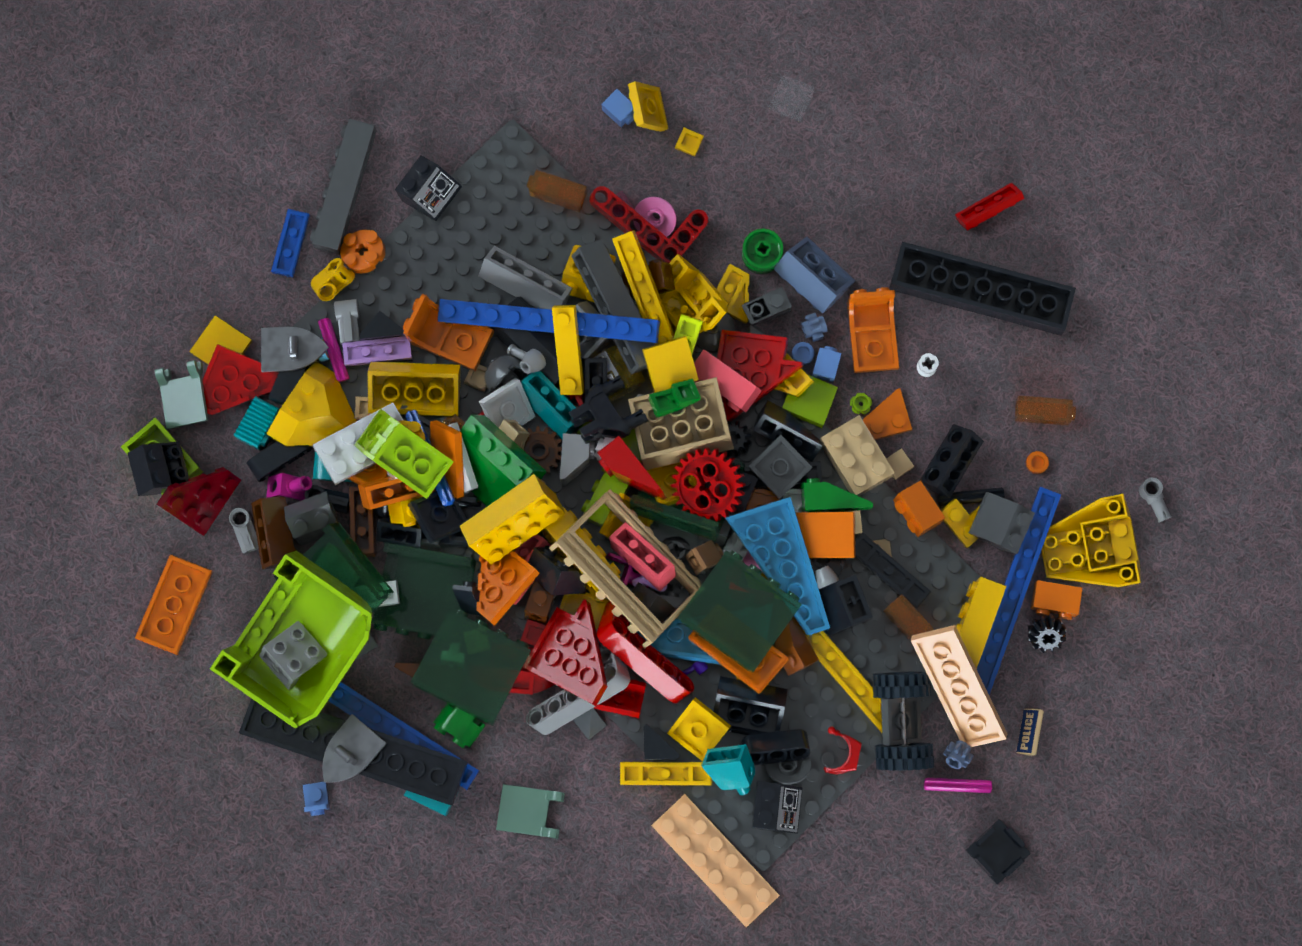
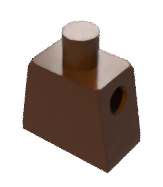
(539, 604)

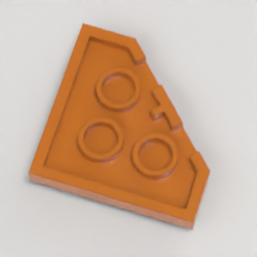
(502, 584)

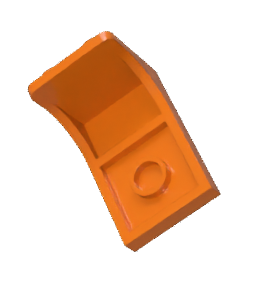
(873, 330)
(451, 341)

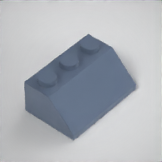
(814, 274)

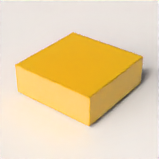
(689, 142)

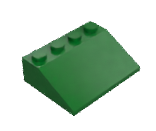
(495, 459)

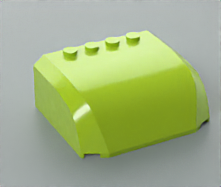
(328, 611)

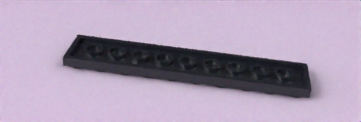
(397, 764)

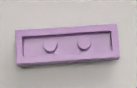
(376, 351)

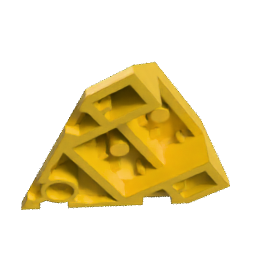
(692, 296)
(312, 409)

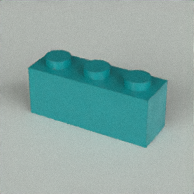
(549, 403)

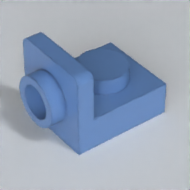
(316, 798)

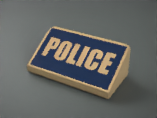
(1029, 732)

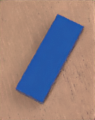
(290, 243)

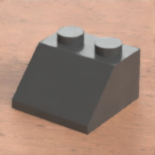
(310, 517)
(1001, 523)

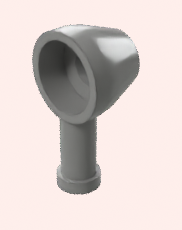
(530, 361)
(825, 577)

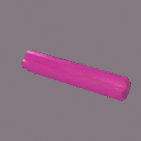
(334, 350)
(958, 785)

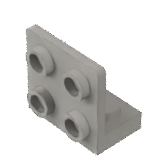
(292, 654)

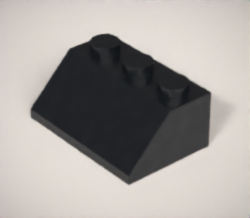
(748, 710)

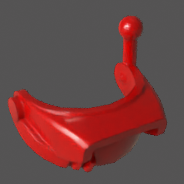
(854, 752)

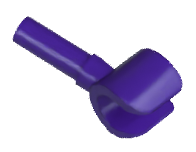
(699, 667)

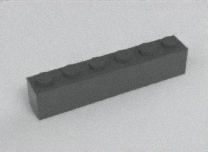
(344, 186)
(610, 296)

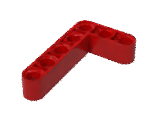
(647, 228)
(646, 661)

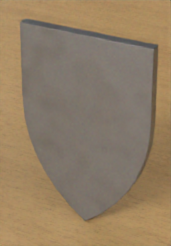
(289, 348)
(350, 751)

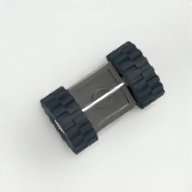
(902, 721)

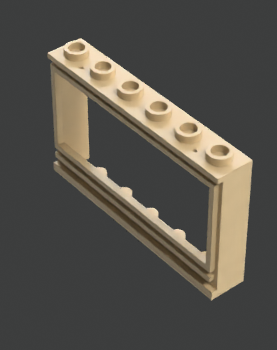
(609, 584)

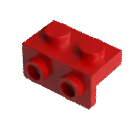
(626, 702)

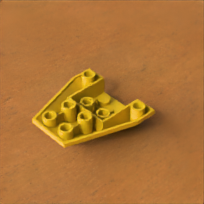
(1094, 545)

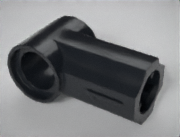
(339, 499)

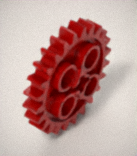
(725, 474)

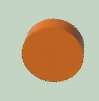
(1037, 462)

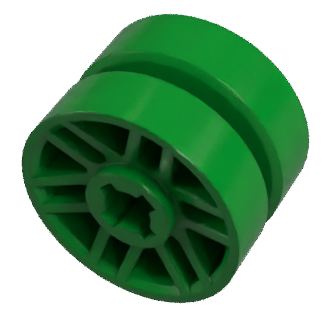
(768, 242)

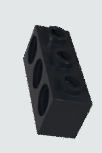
(951, 460)

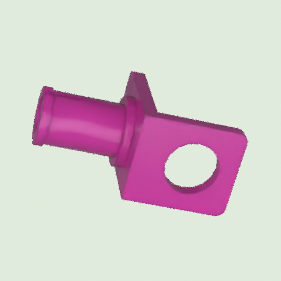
(288, 486)
(628, 573)

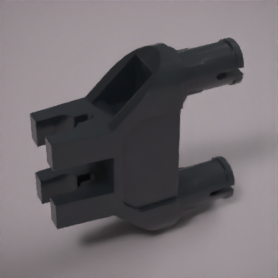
(604, 417)

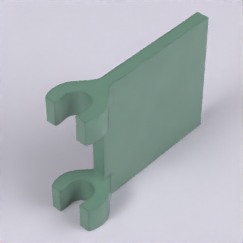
(183, 397)
(526, 810)

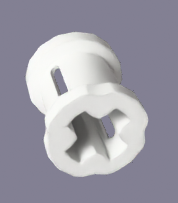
(931, 359)

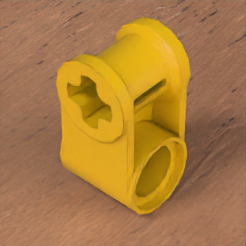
(333, 279)

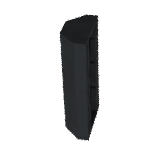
(530, 340)

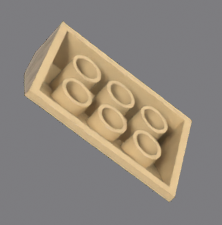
(675, 435)

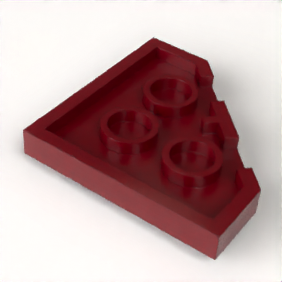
(200, 498)

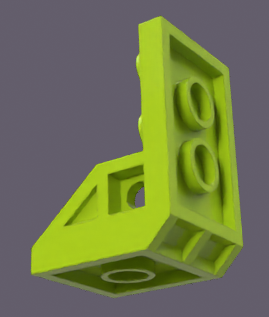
(403, 453)

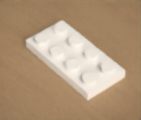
(340, 454)

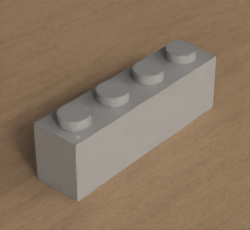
(523, 280)

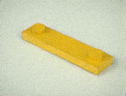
(568, 349)
(663, 773)

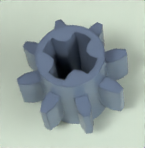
(814, 327)
(958, 754)

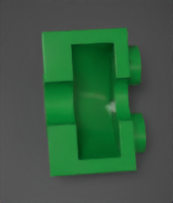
(459, 724)

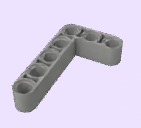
(566, 706)

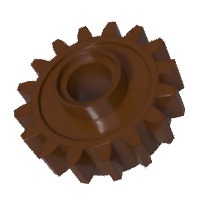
(547, 441)

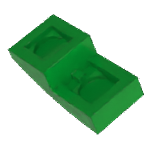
(674, 399)

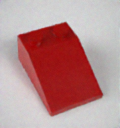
(621, 462)

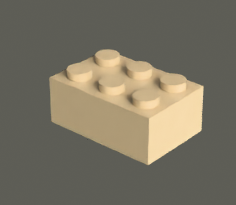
(856, 456)

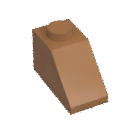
(704, 557)

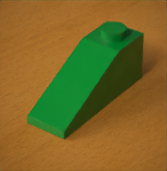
(825, 497)

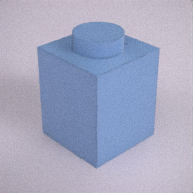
(618, 108)
(826, 364)

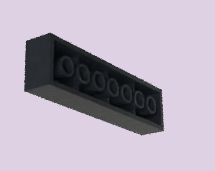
(982, 288)

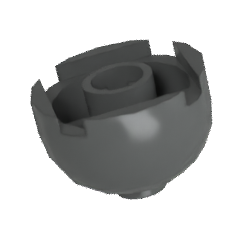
(503, 370)

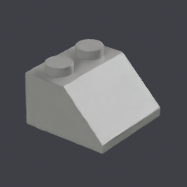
(574, 457)

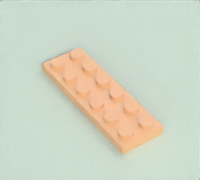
(959, 686)
(715, 860)

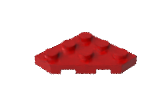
(233, 380)

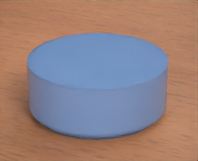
(803, 353)

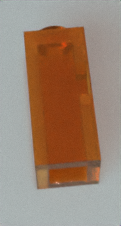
(557, 190)
(1044, 410)
(907, 617)

